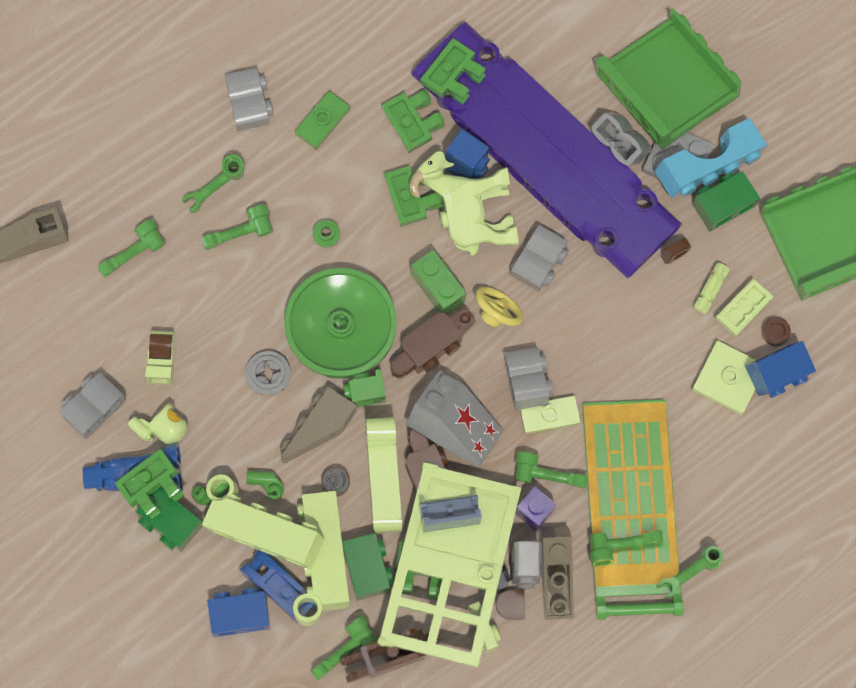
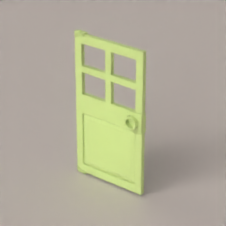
(456, 555)

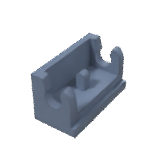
(450, 513)

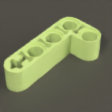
(383, 474)

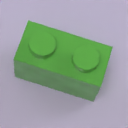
(438, 283)

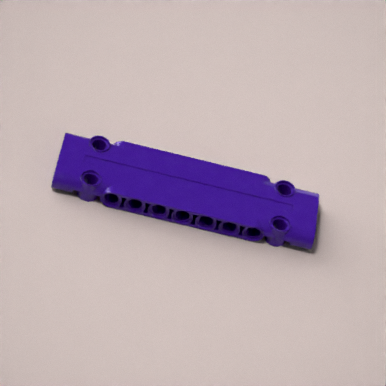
(556, 157)

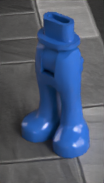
(112, 470)

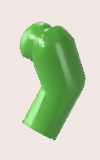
(268, 481)
(200, 495)

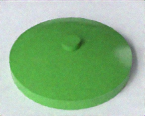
(340, 323)

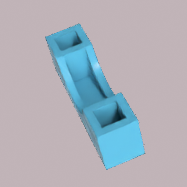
(685, 171)

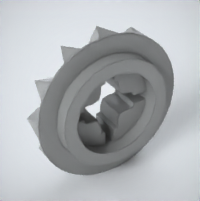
(276, 363)

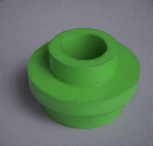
(326, 241)

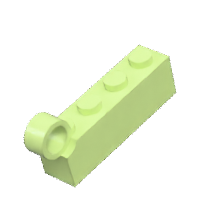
(259, 529)
(328, 572)

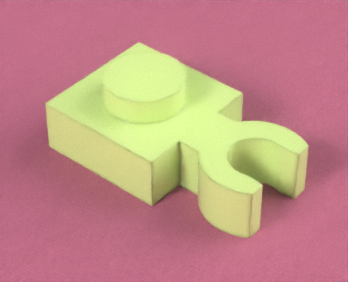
(492, 634)

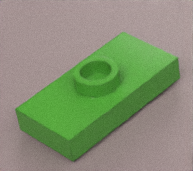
(322, 120)

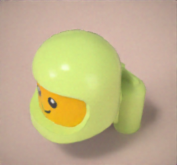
(165, 426)

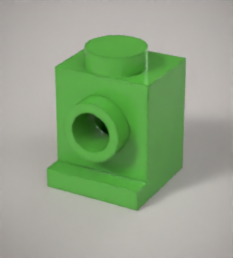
(365, 389)

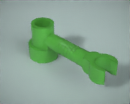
(227, 165)
(257, 223)
(148, 237)
(528, 469)
(602, 548)
(702, 563)
(360, 634)

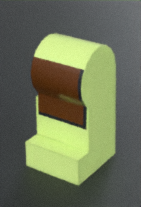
(160, 358)

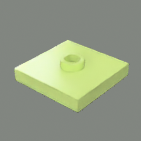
(726, 378)

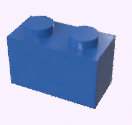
(468, 156)
(780, 369)
(238, 613)

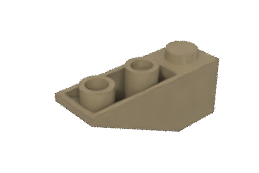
(32, 235)
(325, 422)
(557, 572)

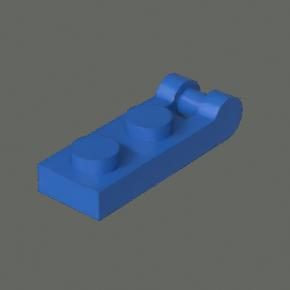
(276, 584)

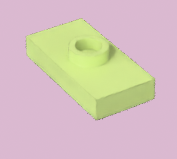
(744, 307)
(555, 415)

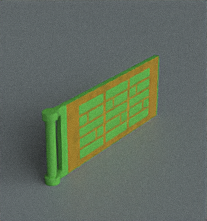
(629, 497)

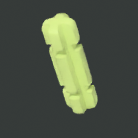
(711, 288)

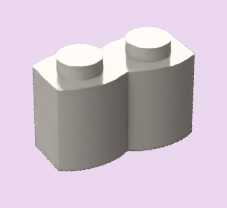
(247, 99)
(617, 133)
(539, 258)
(527, 378)
(91, 405)
(526, 564)

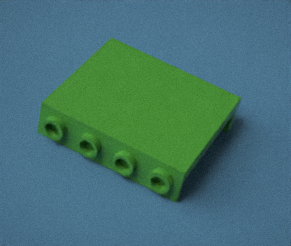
(669, 80)
(816, 232)

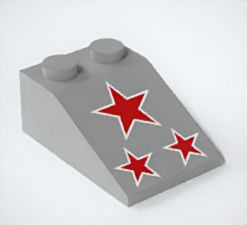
(455, 419)

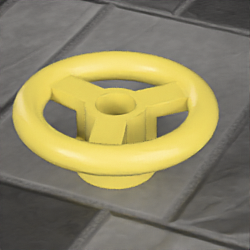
(495, 310)

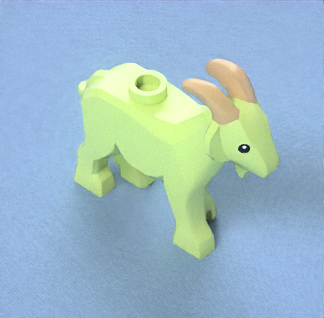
(464, 205)

